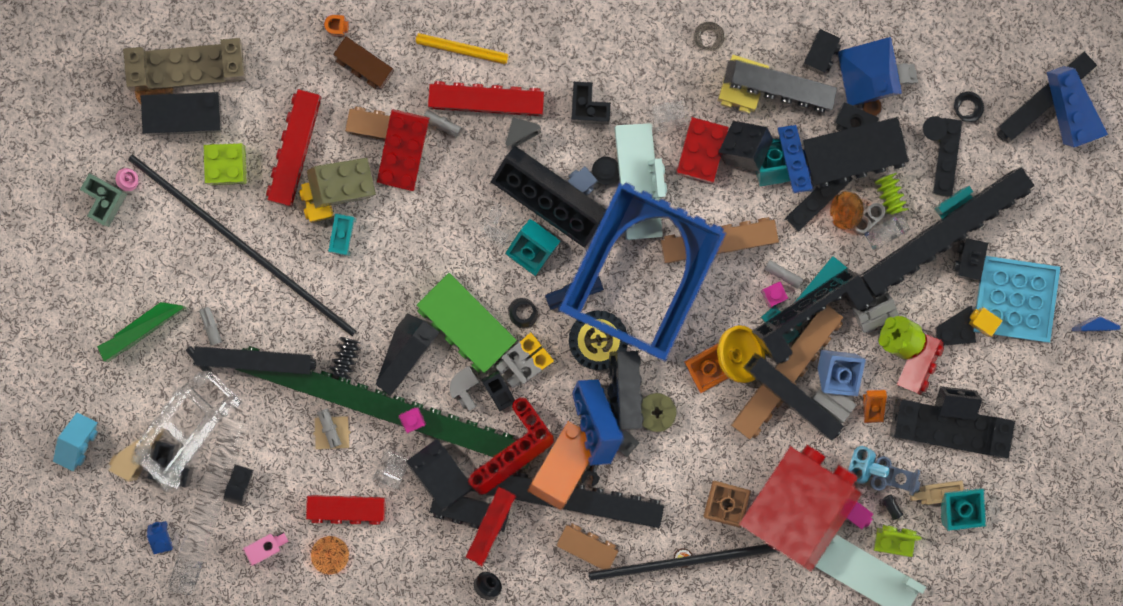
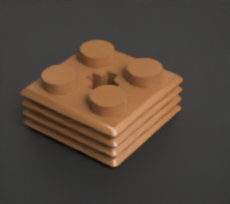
(721, 492)

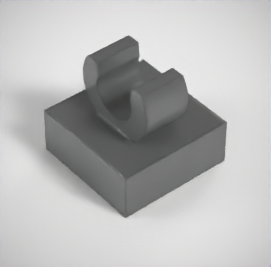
(629, 444)

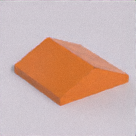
(706, 368)

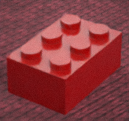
(700, 150)

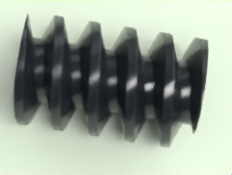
(345, 357)

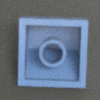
(840, 372)

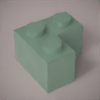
(107, 199)

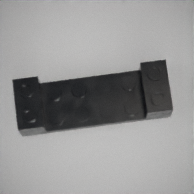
(843, 285)
(924, 424)

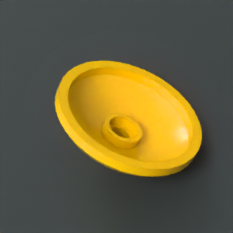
(735, 350)

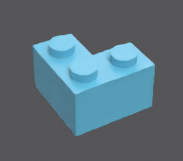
(74, 441)

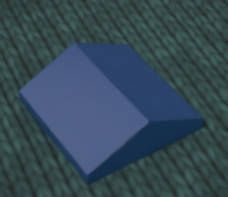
(1096, 324)

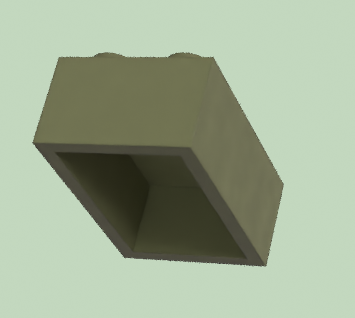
(341, 182)

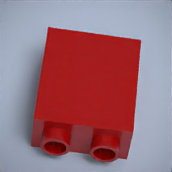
(802, 506)

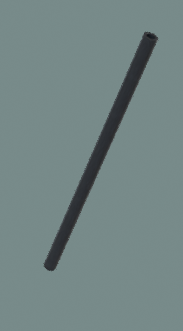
(681, 562)

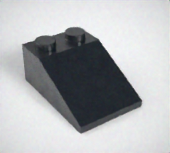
(439, 474)

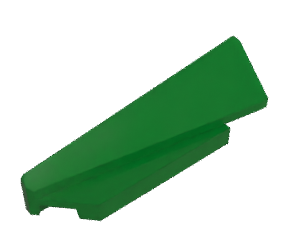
(138, 330)

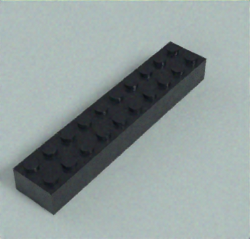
(946, 231)

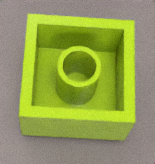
(225, 164)

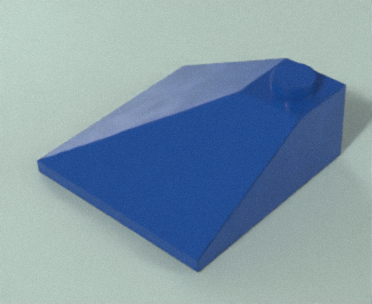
(869, 72)

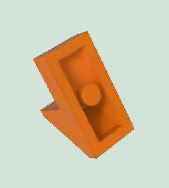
(874, 405)

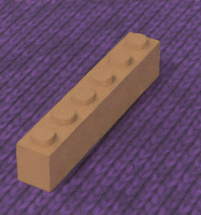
(736, 238)

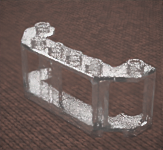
(169, 476)

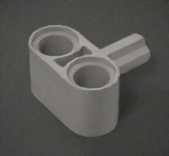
(870, 220)

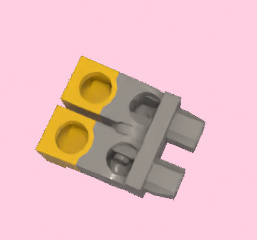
(520, 364)

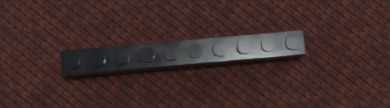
(590, 501)

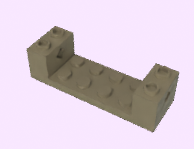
(184, 66)

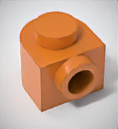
(336, 25)

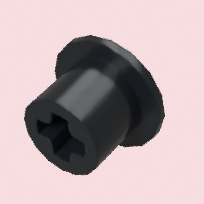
(934, 128)

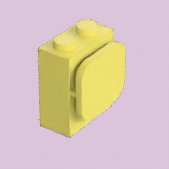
(739, 98)

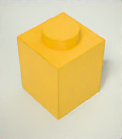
(984, 321)

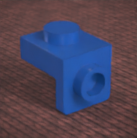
(159, 537)

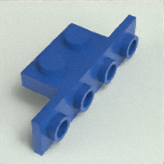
(795, 159)

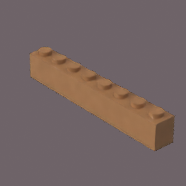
(805, 350)

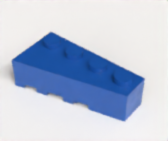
(1074, 109)
(597, 422)

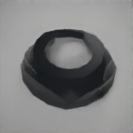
(976, 99)
(520, 323)

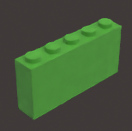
(466, 323)

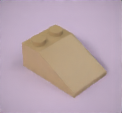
(122, 462)

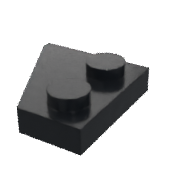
(957, 329)

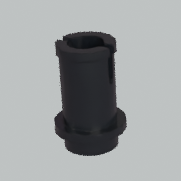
(892, 506)

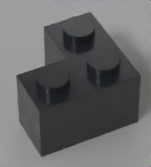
(584, 109)
(163, 455)

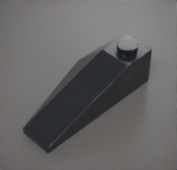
(406, 348)

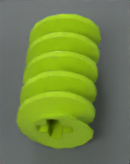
(891, 194)

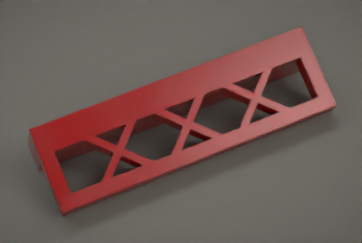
(490, 526)

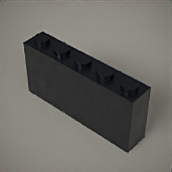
(856, 152)

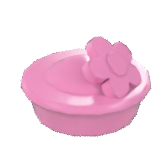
(126, 179)

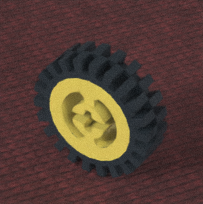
(577, 345)

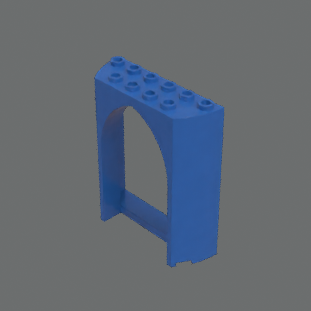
(624, 211)

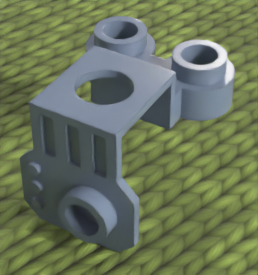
(911, 484)

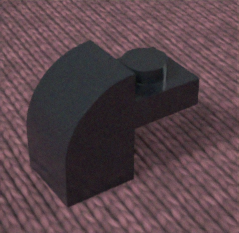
(498, 390)
(238, 486)

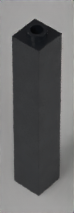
(1039, 103)
(254, 360)
(793, 397)

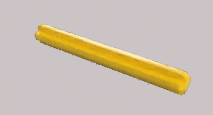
(461, 48)

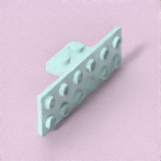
(642, 170)

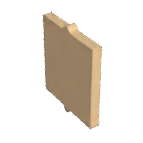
(342, 430)

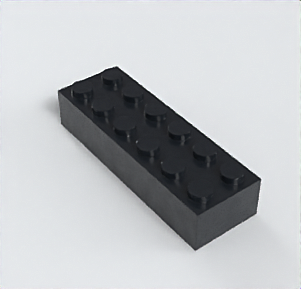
(549, 196)

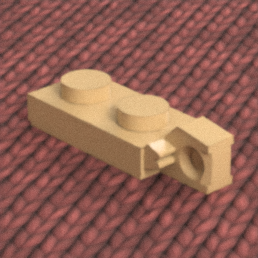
(934, 492)

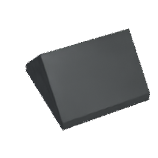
(520, 132)

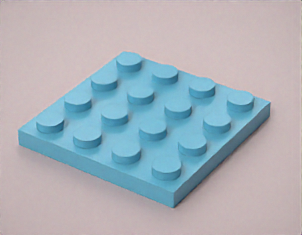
(1019, 295)

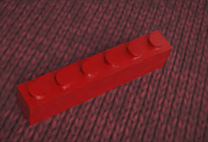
(486, 100)
(294, 147)

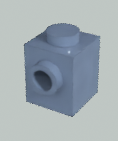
(582, 180)

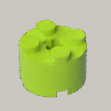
(901, 337)

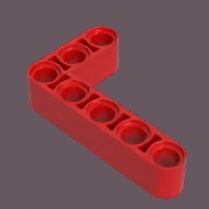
(515, 450)

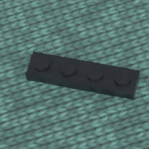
(947, 158)
(814, 203)

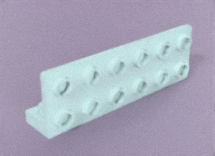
(868, 574)

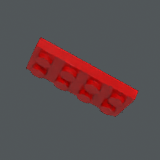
(403, 149)

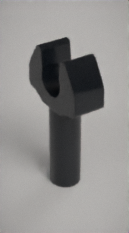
(591, 471)

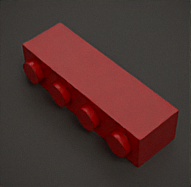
(346, 508)

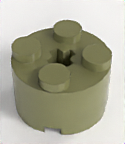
(664, 404)

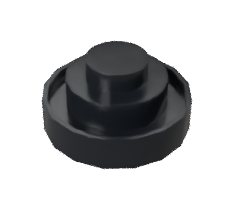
(605, 170)
(487, 585)

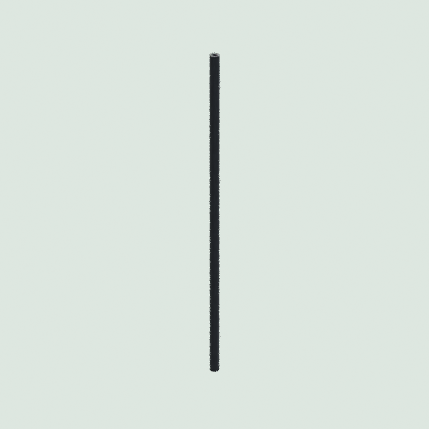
(242, 245)

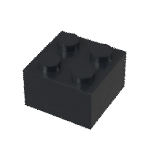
(746, 145)

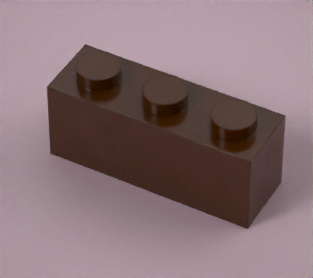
(363, 63)

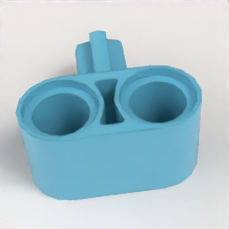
(867, 466)

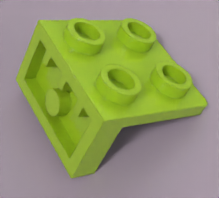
(895, 542)

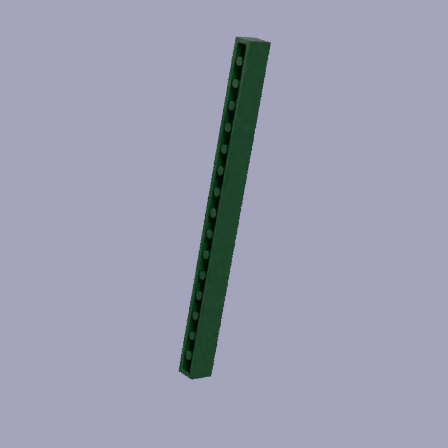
(389, 409)

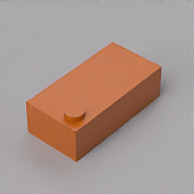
(562, 467)

